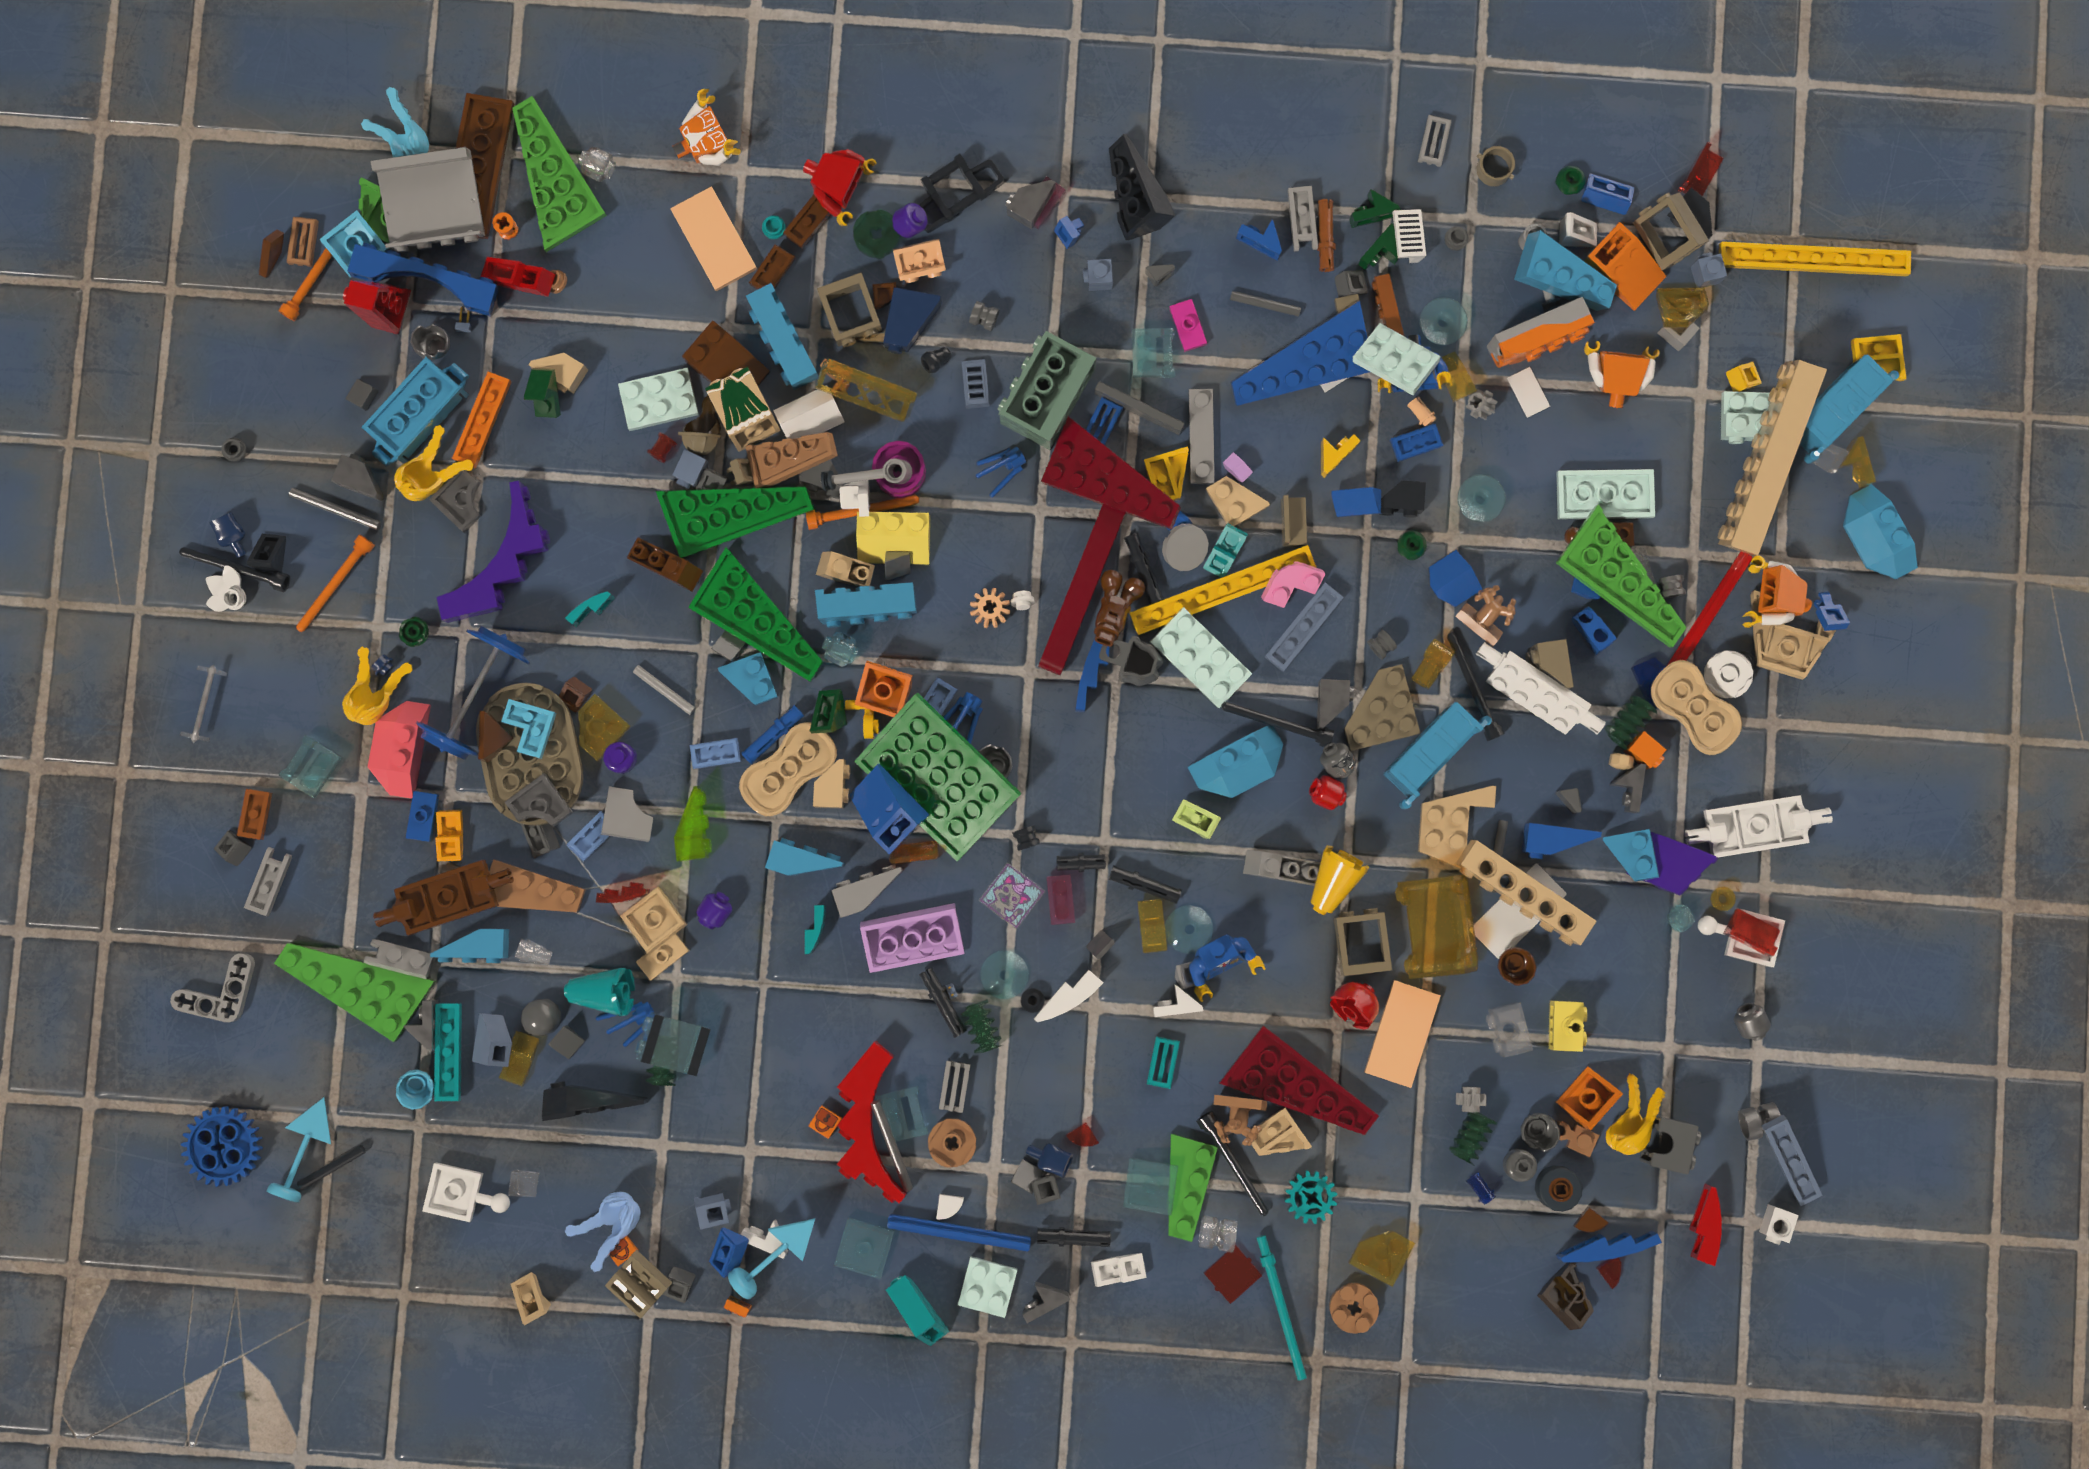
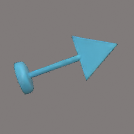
(313, 1125)
(793, 1236)

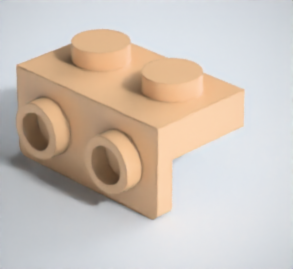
(919, 260)

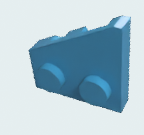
(751, 678)
(1635, 853)

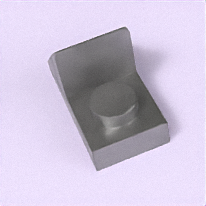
(1633, 781)
(426, 1031)
(1051, 1299)

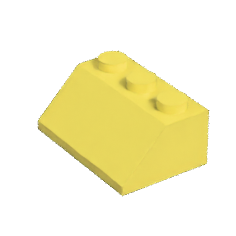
(893, 533)

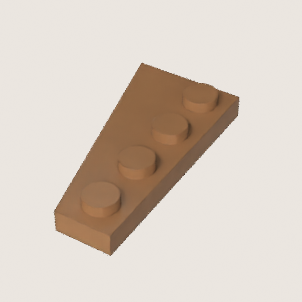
(786, 458)
(536, 891)

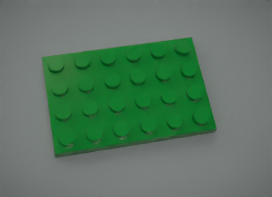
(941, 774)

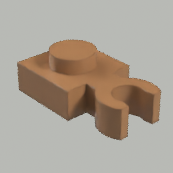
(1579, 1138)

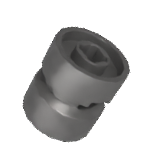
(1752, 1119)

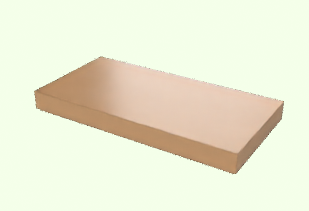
(713, 238)
(1402, 1034)

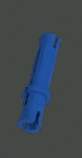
(770, 736)

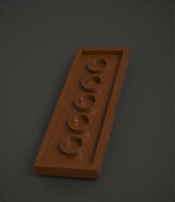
(485, 132)

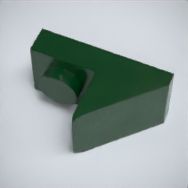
(1379, 210)
(1385, 245)
(543, 392)

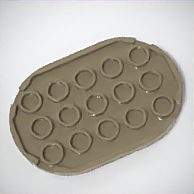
(513, 770)

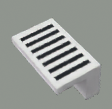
(1409, 234)

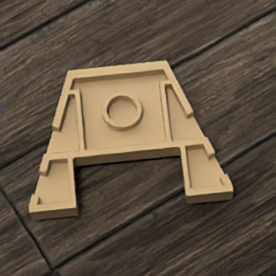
(1787, 647)
(1445, 824)

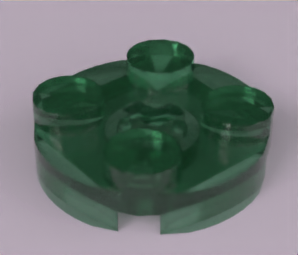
(877, 247)

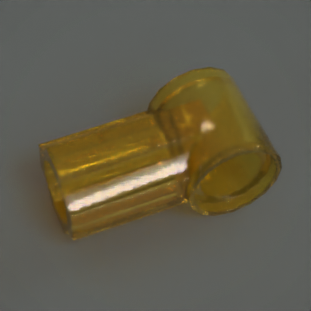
(1435, 658)

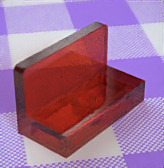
(1701, 171)
(1752, 932)

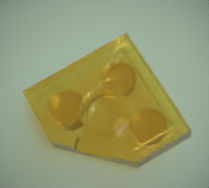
(1681, 305)
(599, 727)
(1382, 1256)

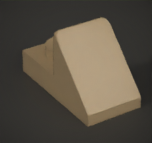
(529, 1298)

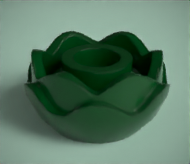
(1565, 185)
(1406, 550)
(407, 628)

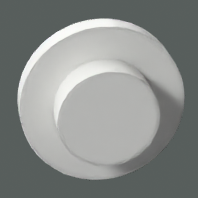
(1022, 600)

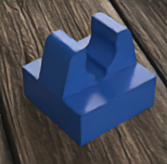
(1068, 231)

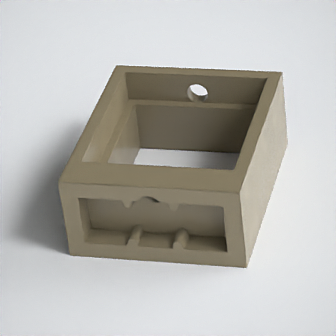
(1687, 221)
(843, 288)
(1362, 968)

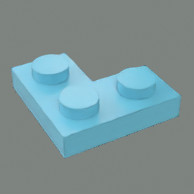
(536, 725)

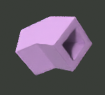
(1237, 467)

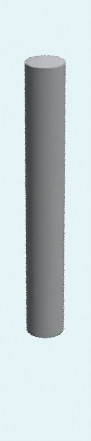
(663, 689)

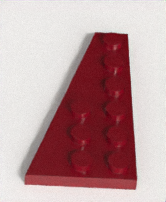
(1097, 474)
(1284, 1077)

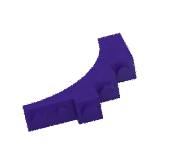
(521, 540)

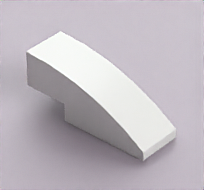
(1069, 997)

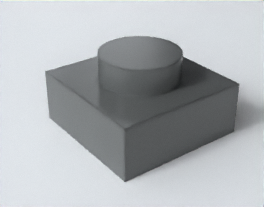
(711, 480)

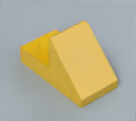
(1331, 457)

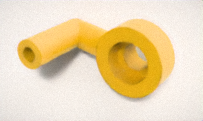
(870, 725)

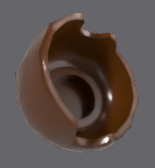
(1517, 966)

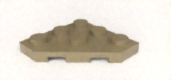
(1383, 711)

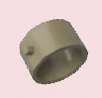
(1506, 155)

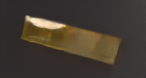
(868, 381)

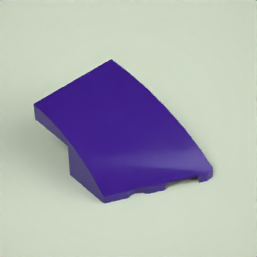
(1677, 864)

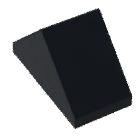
(268, 553)

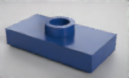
(1416, 442)
(422, 816)

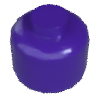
(909, 220)
(620, 757)
(714, 910)

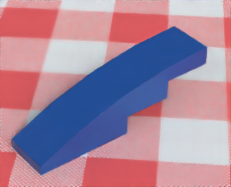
(1090, 674)
(1599, 1249)

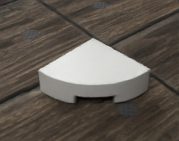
(948, 1205)

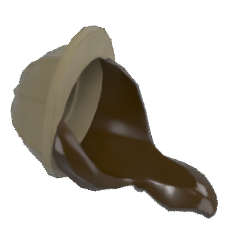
(702, 433)

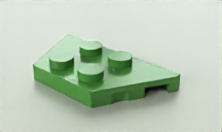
(372, 208)

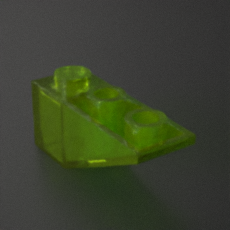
(691, 833)

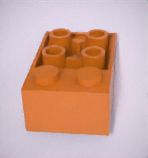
(1626, 264)

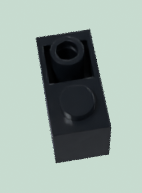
(1701, 210)
(1404, 498)

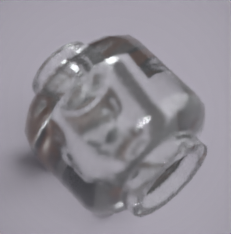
(597, 164)

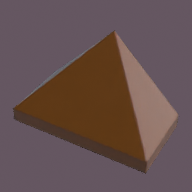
(491, 737)

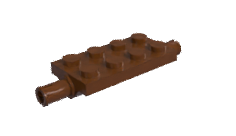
(445, 897)

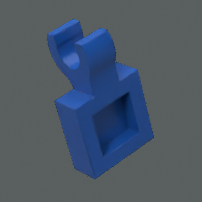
(1830, 615)

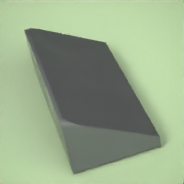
(540, 838)

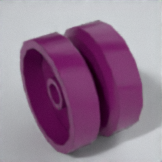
(902, 451)

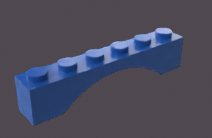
(375, 266)

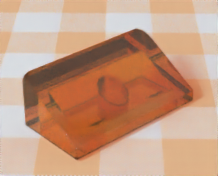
(915, 852)

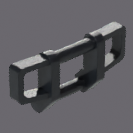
(979, 193)

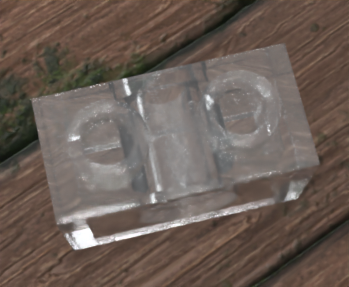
(1520, 1040)

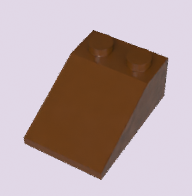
(718, 354)

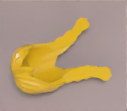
(416, 476)
(360, 702)
(1632, 1132)

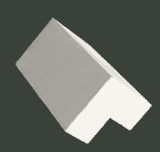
(809, 415)

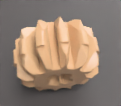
(997, 610)

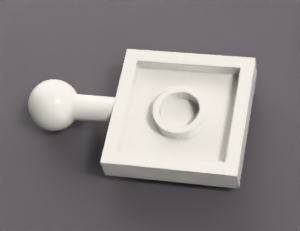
(1708, 925)
(456, 1191)

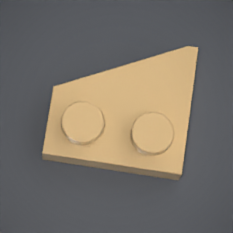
(1235, 501)
(1279, 1135)

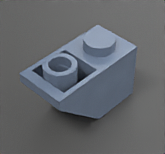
(492, 1041)

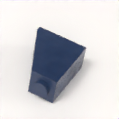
(908, 318)

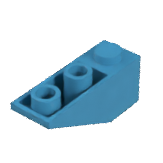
(794, 861)
(482, 943)

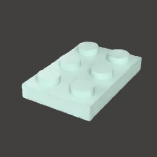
(1396, 359)
(658, 399)

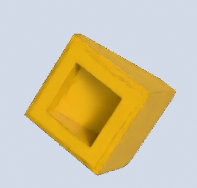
(1743, 377)

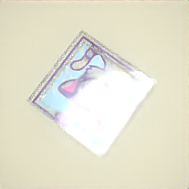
(1012, 895)

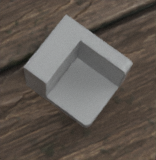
(1678, 336)

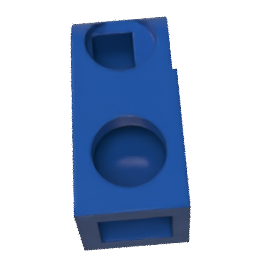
(1593, 630)

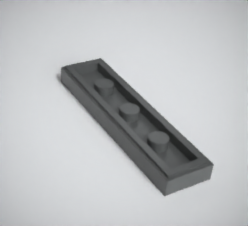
(1139, 408)

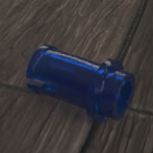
(1481, 1188)

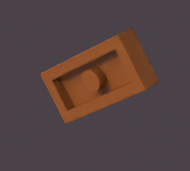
(254, 814)

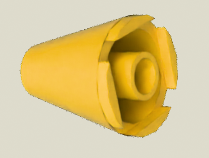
(1335, 879)

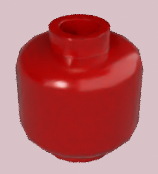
(1327, 792)

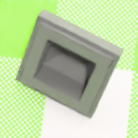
(1184, 976)

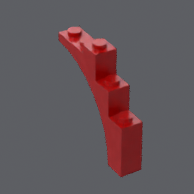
(857, 1124)

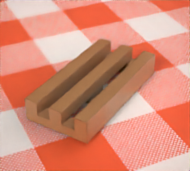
(303, 239)

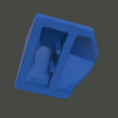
(1453, 579)

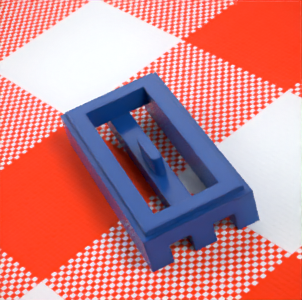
(1097, 411)

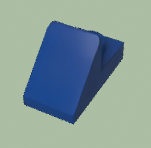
(1266, 243)

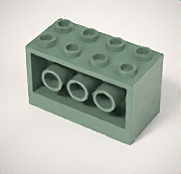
(1056, 402)

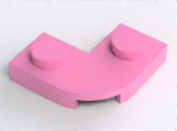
(1289, 577)

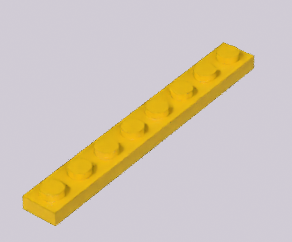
(1816, 259)
(1216, 591)

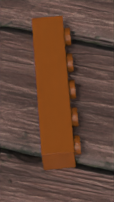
(1387, 303)

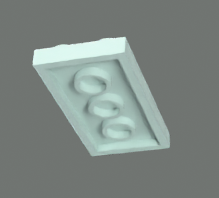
(1618, 492)
(1200, 657)

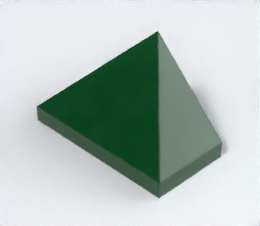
(828, 712)

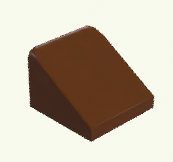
(575, 693)

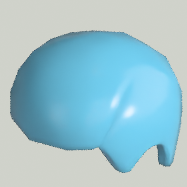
(414, 1089)

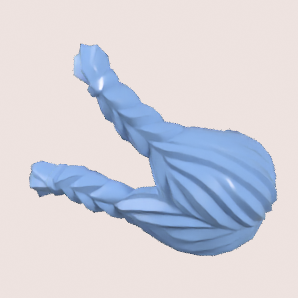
(615, 1210)

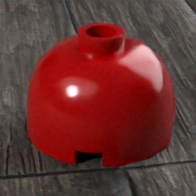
(1357, 1003)

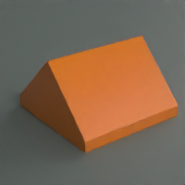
(883, 689)
(1589, 1098)

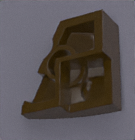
(1567, 1297)

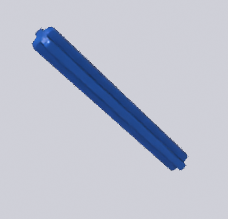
(959, 1232)

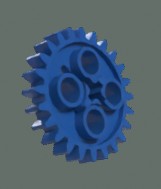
(199, 1149)

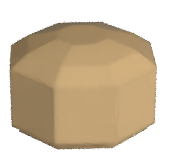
(1621, 761)

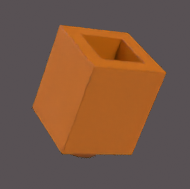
(1646, 750)

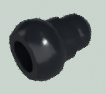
(935, 359)

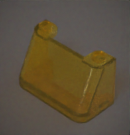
(1439, 926)

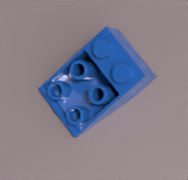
(887, 809)

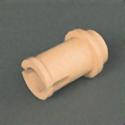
(1422, 412)

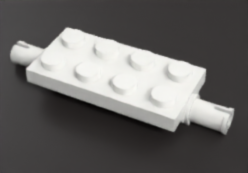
(1538, 692)
(1757, 826)

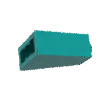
(916, 1310)

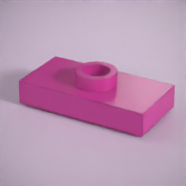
(1188, 325)

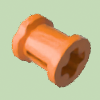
(503, 219)

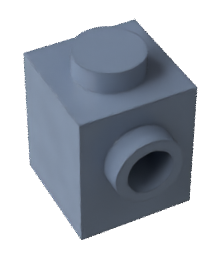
(1708, 270)
(1098, 275)
(689, 469)

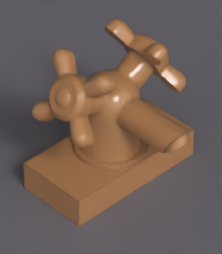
(1482, 621)
(1238, 1118)

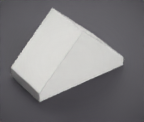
(1577, 231)

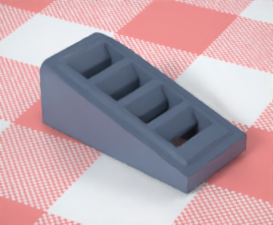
(980, 401)

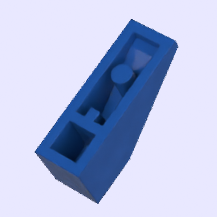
(1548, 839)

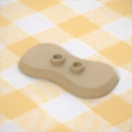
(1684, 695)
(774, 781)

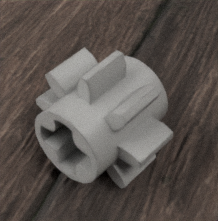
(1481, 404)
(1471, 1099)

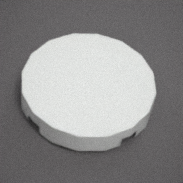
(1728, 674)

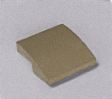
(638, 1284)

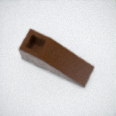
(665, 564)

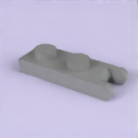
(1302, 216)
(267, 883)
(401, 959)

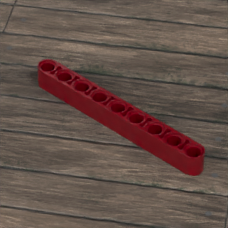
(1081, 590)

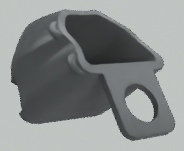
(1137, 660)

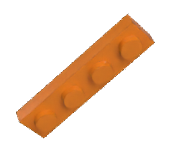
(482, 418)

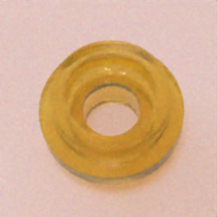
(1730, 898)

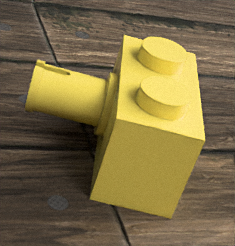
(1567, 1026)

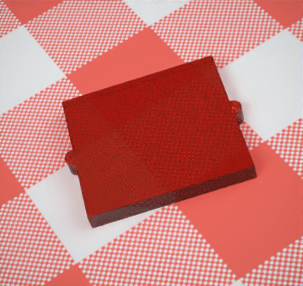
(1232, 1274)

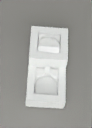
(1118, 1269)

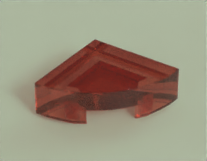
(1082, 1136)
(1610, 1271)

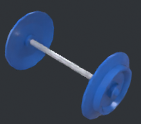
(445, 741)

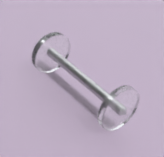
(195, 735)

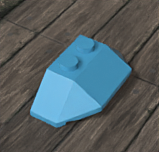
(1879, 533)
(1239, 764)

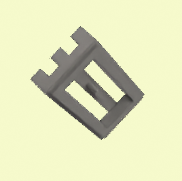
(1429, 159)
(951, 1107)

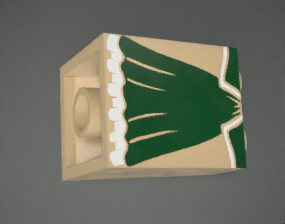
(742, 408)

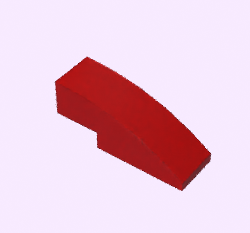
(518, 276)
(1708, 1226)

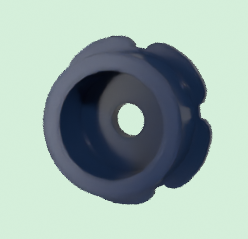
(382, 665)

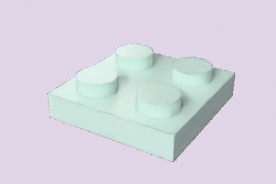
(987, 1286)

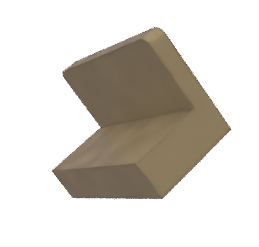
(1293, 521)

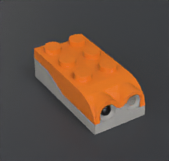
(1541, 334)

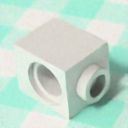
(1788, 1224)

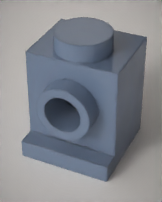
(715, 1217)

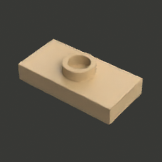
(662, 957)

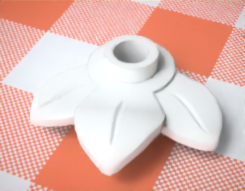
(223, 591)

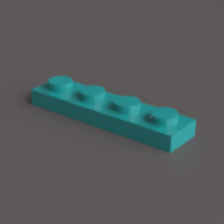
(448, 1052)

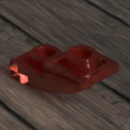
(630, 893)

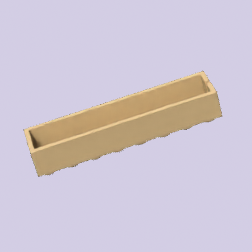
(1771, 456)

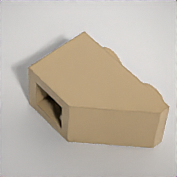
(567, 370)
(845, 569)
(830, 787)

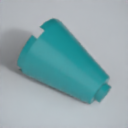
(603, 991)

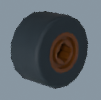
(1550, 1190)

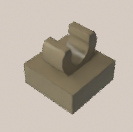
(741, 471)

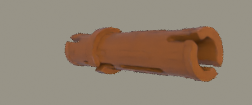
(1326, 246)

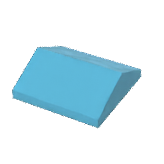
(344, 236)

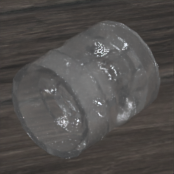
(1218, 1233)

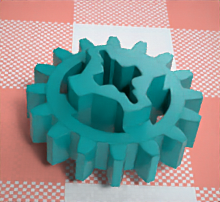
(1303, 1205)

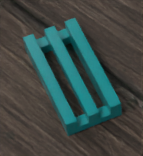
(1159, 1083)

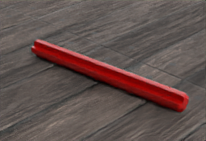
(1712, 607)

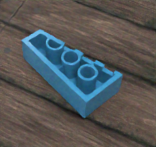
(1561, 273)
(782, 337)
(866, 604)

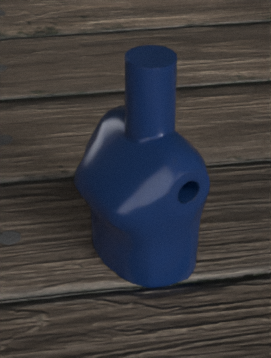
(229, 533)
(1052, 1159)

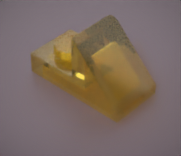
(1859, 459)

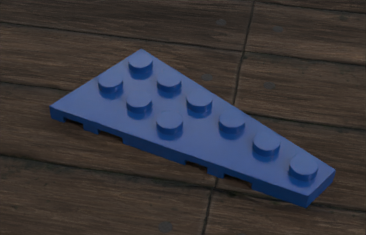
(1309, 361)

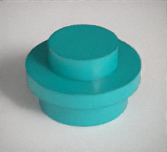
(773, 227)

